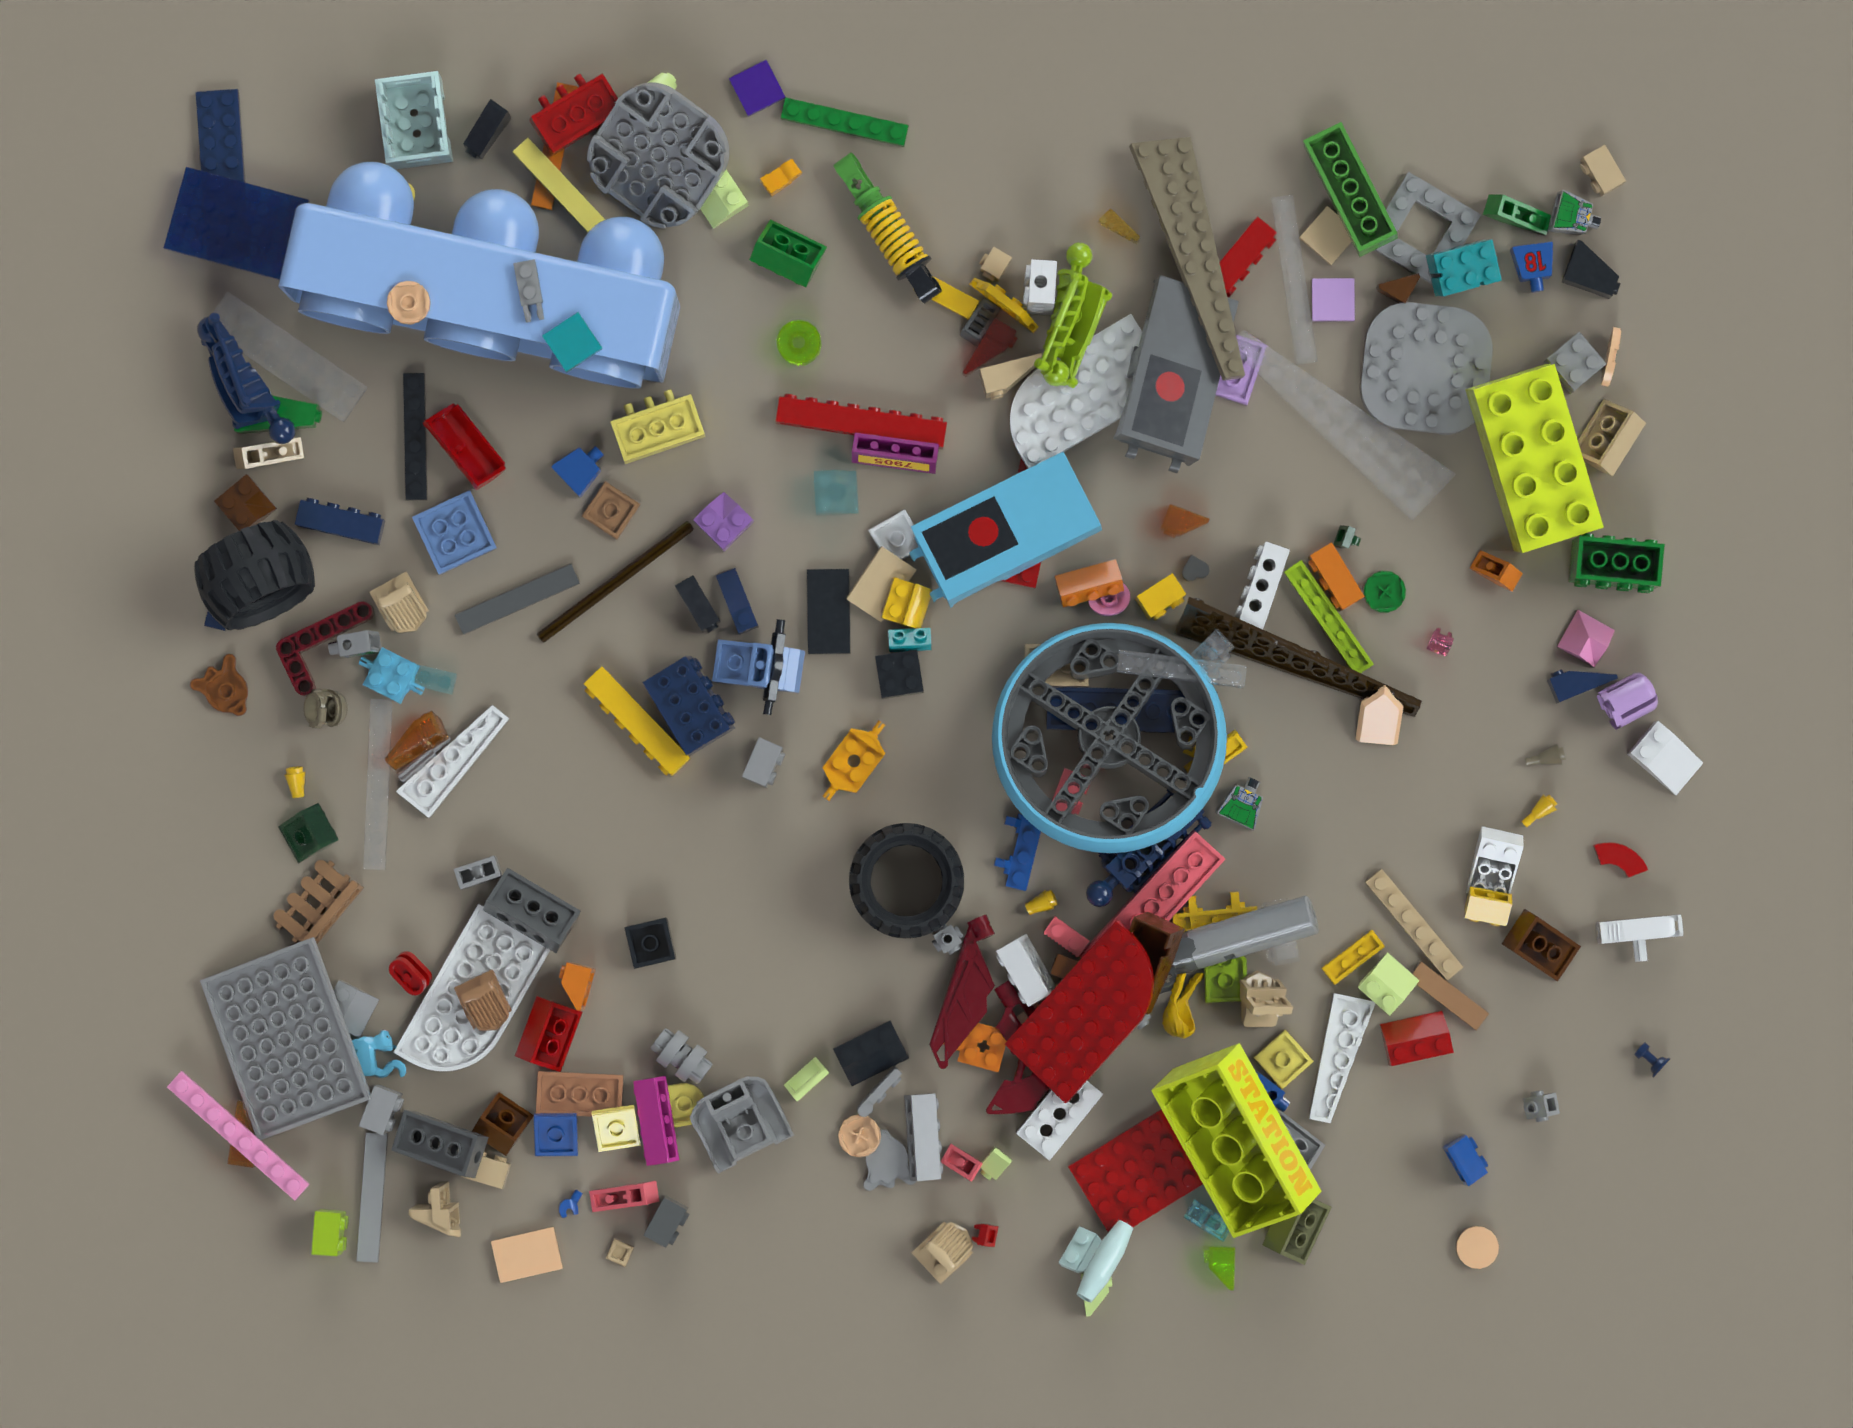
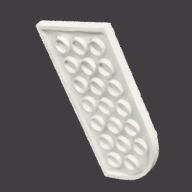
(1057, 418)
(440, 1032)

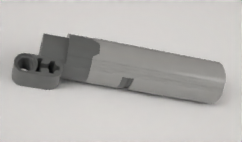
(1243, 936)

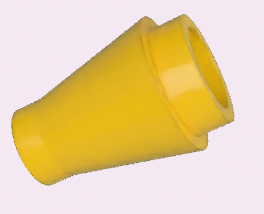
(295, 779)
(1043, 902)

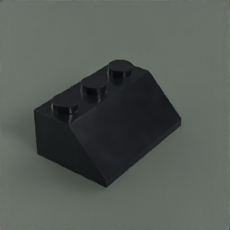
(871, 1053)

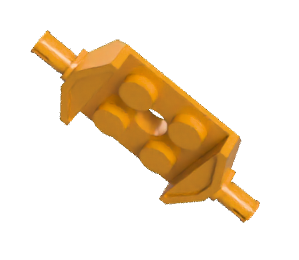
(858, 743)

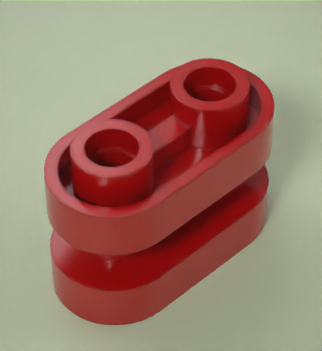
(410, 973)

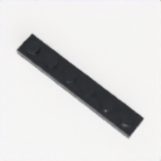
(415, 436)

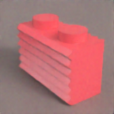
(1066, 936)

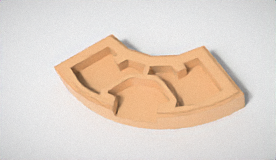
(1613, 346)

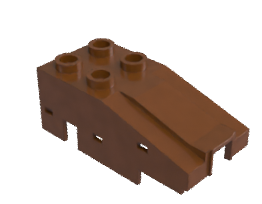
(1161, 943)

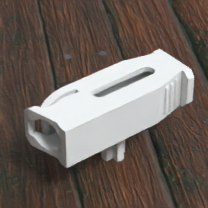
(1638, 931)

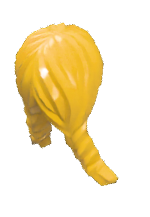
(1177, 1014)

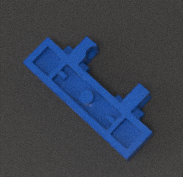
(1020, 864)

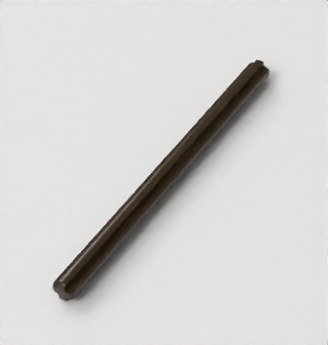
(615, 581)

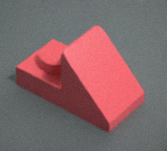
(961, 1162)

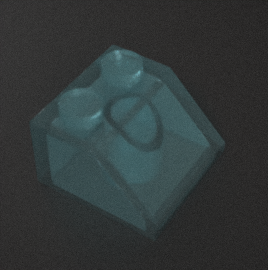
(835, 492)

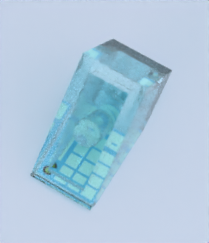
(1207, 1220)

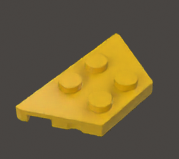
(999, 298)

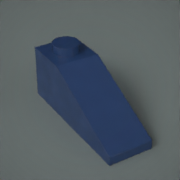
(737, 601)
(1574, 683)

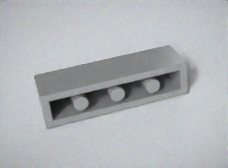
(922, 1137)

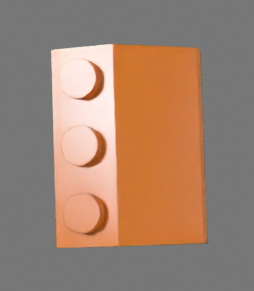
(577, 983)

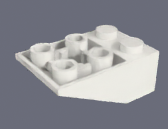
(1495, 860)

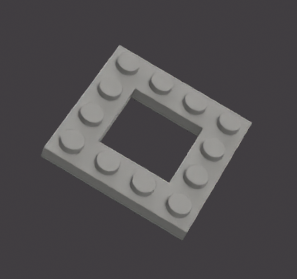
(1459, 215)

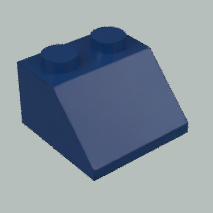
(1466, 1160)

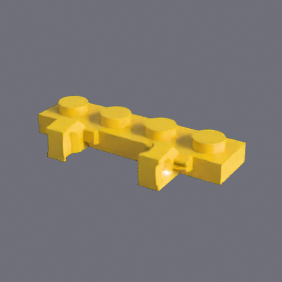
(1195, 917)

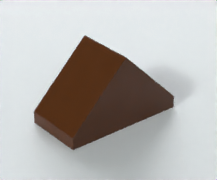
(1399, 289)

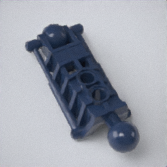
(239, 384)
(1100, 892)

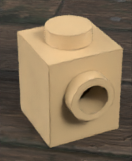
(994, 264)

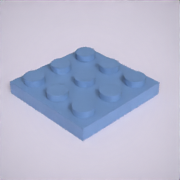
(454, 532)

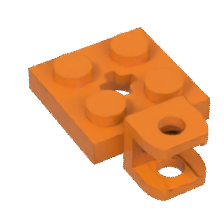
(991, 1058)

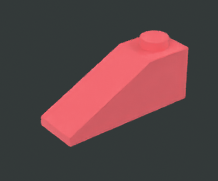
(624, 1196)

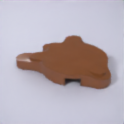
(224, 688)

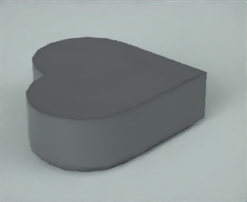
(1195, 569)

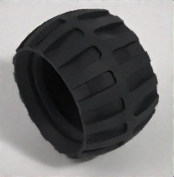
(254, 575)
(901, 835)

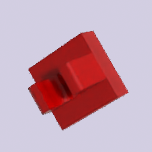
(987, 1235)

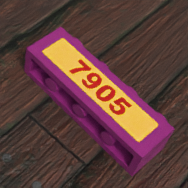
(895, 453)

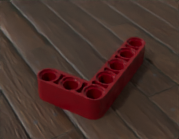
(317, 639)

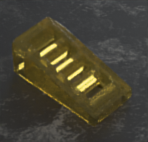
(1114, 223)

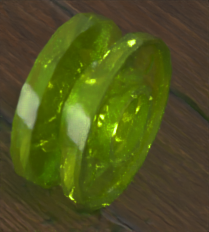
(792, 331)

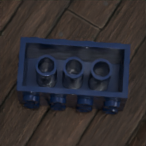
(689, 704)

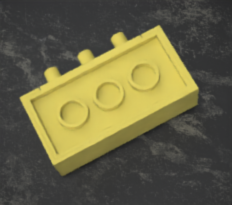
(657, 427)

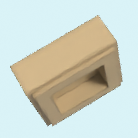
(619, 1252)

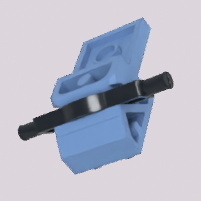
(760, 666)

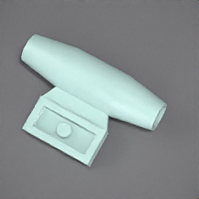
(1096, 1257)

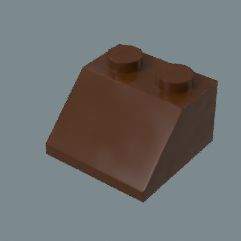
(503, 1123)

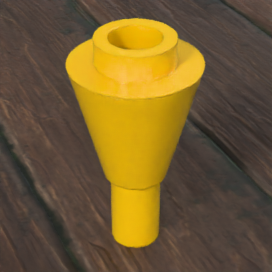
(1543, 807)

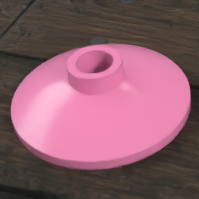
(1119, 603)

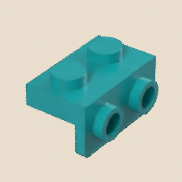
(909, 639)

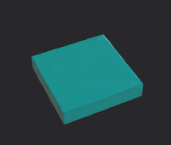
(572, 342)

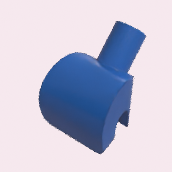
(570, 1204)

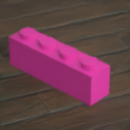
(656, 1120)

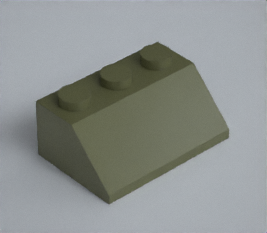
(1298, 1234)

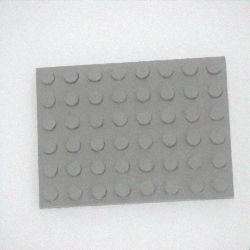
(286, 1039)

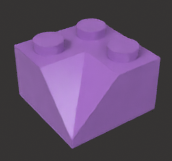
(723, 521)

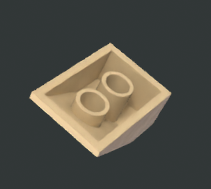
(1004, 376)

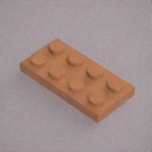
(577, 1092)

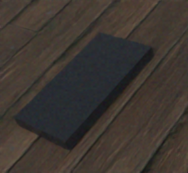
(828, 611)

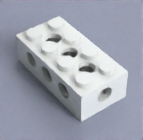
(1043, 275)
(1277, 558)
(1061, 1128)

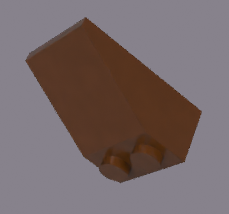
(1541, 945)

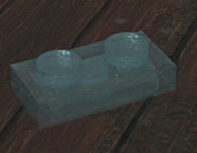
(436, 679)

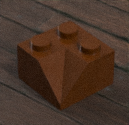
(245, 503)

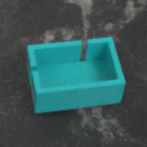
(1464, 267)

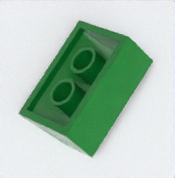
(787, 253)

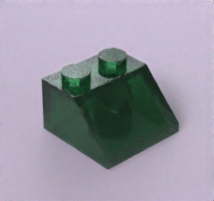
(308, 833)

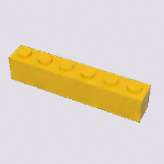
(637, 722)

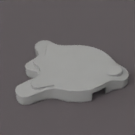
(887, 1163)

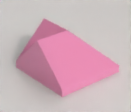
(1586, 638)

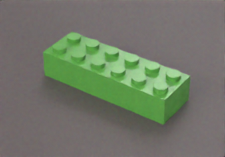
(1350, 189)

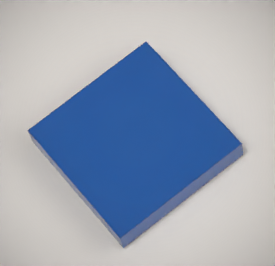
(555, 1134)

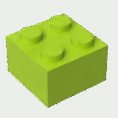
(329, 1232)

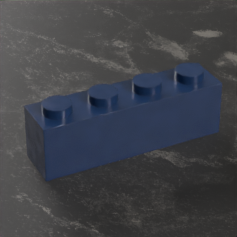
(340, 522)

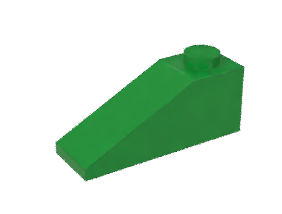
(1516, 213)

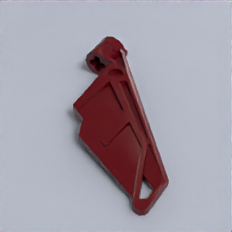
(966, 994)

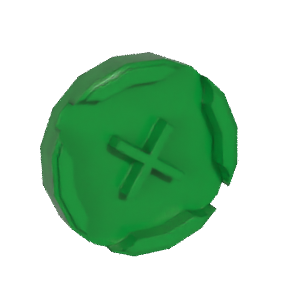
(1384, 591)

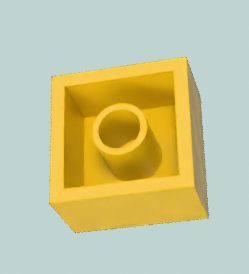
(1160, 597)

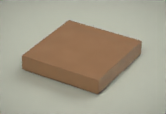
(611, 510)

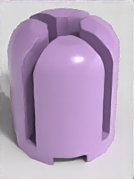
(1628, 699)

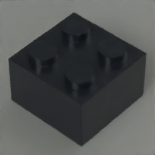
(899, 674)
(650, 943)

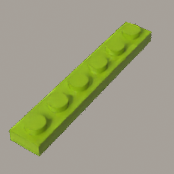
(1328, 617)

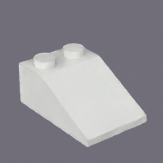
(1665, 757)

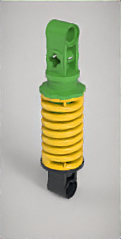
(888, 230)

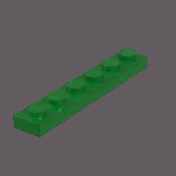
(844, 122)

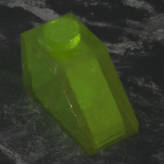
(1222, 1263)

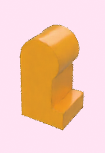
(781, 177)

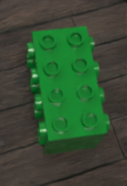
(1616, 563)

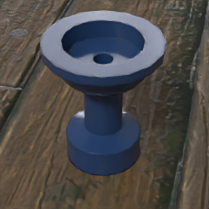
(1657, 1064)

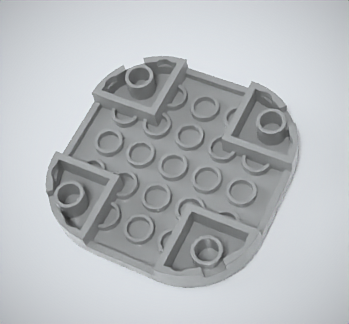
(658, 154)
(1421, 364)

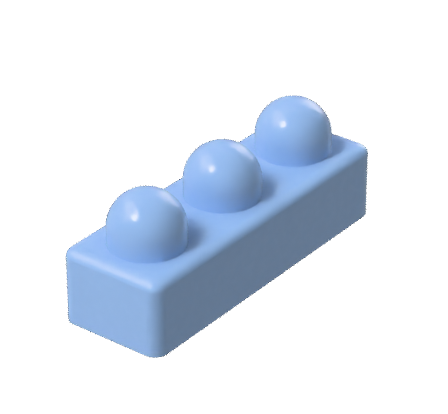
(363, 244)

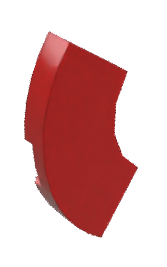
(1620, 856)

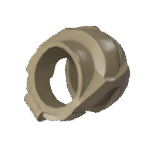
(325, 708)

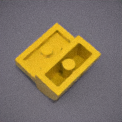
(906, 603)

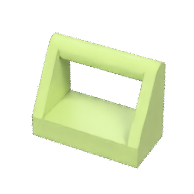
(806, 1079)

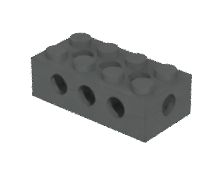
(533, 897)
(436, 1132)

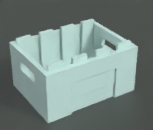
(395, 101)

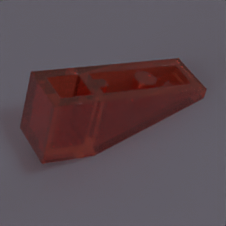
(993, 344)

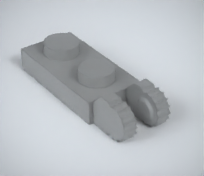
(529, 287)
(878, 1093)

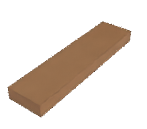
(1449, 996)

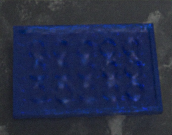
(232, 223)

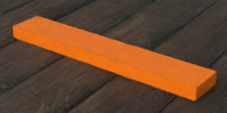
(542, 197)

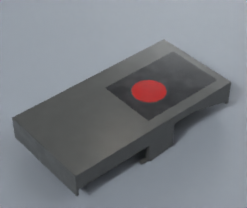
(1171, 379)

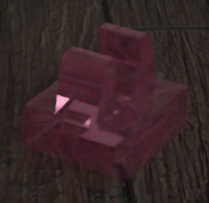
(1440, 643)

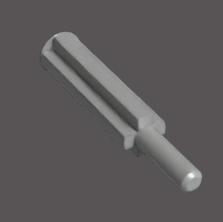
(418, 763)

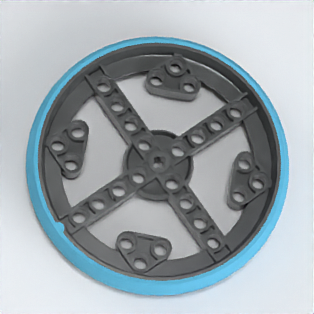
(1109, 835)

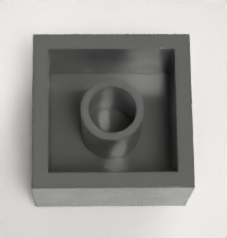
(666, 1221)

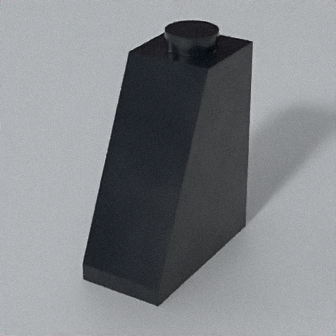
(486, 129)
(1590, 272)
(698, 604)

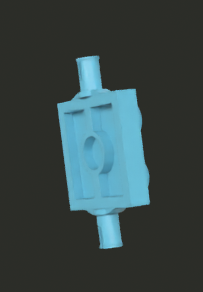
(391, 675)

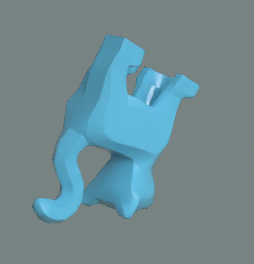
(366, 1053)

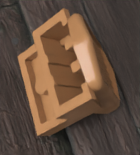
(484, 1002)

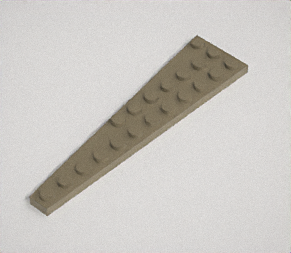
(1178, 196)

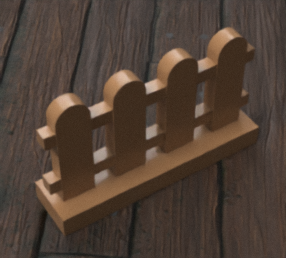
(314, 917)

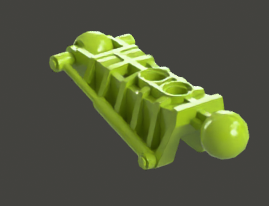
(1074, 319)

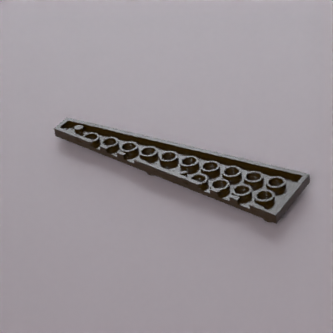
(1265, 648)

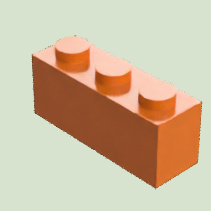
(1335, 577)
(1089, 583)

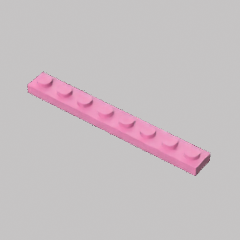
(238, 1135)

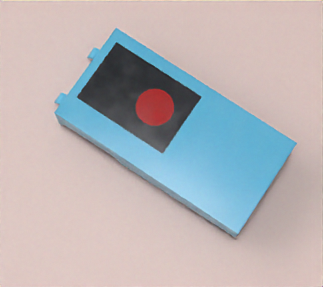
(1005, 529)

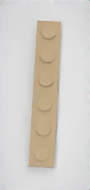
(1414, 924)

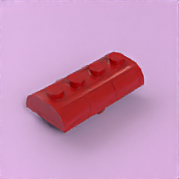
(465, 445)

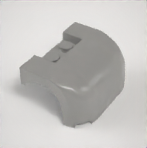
(739, 1121)

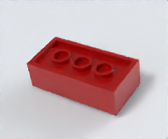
(574, 113)

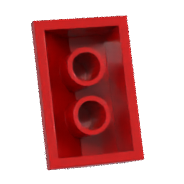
(548, 1034)
(1416, 1038)

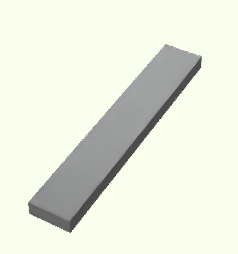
(372, 1197)

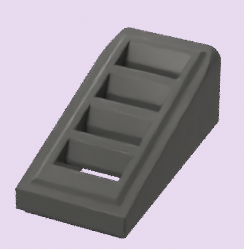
(968, 334)

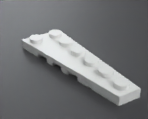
(442, 773)
(1342, 1038)

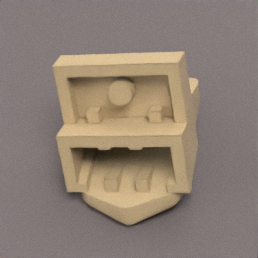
(400, 604)
(1262, 1000)
(440, 1212)
(944, 1250)

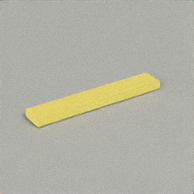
(557, 185)

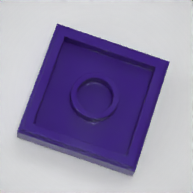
(757, 88)

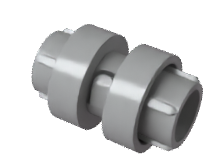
(674, 1051)

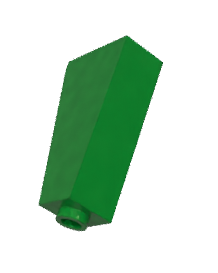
(300, 413)

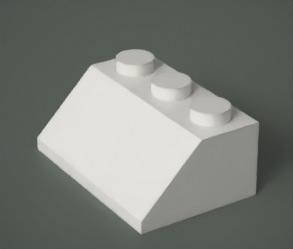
(1026, 970)

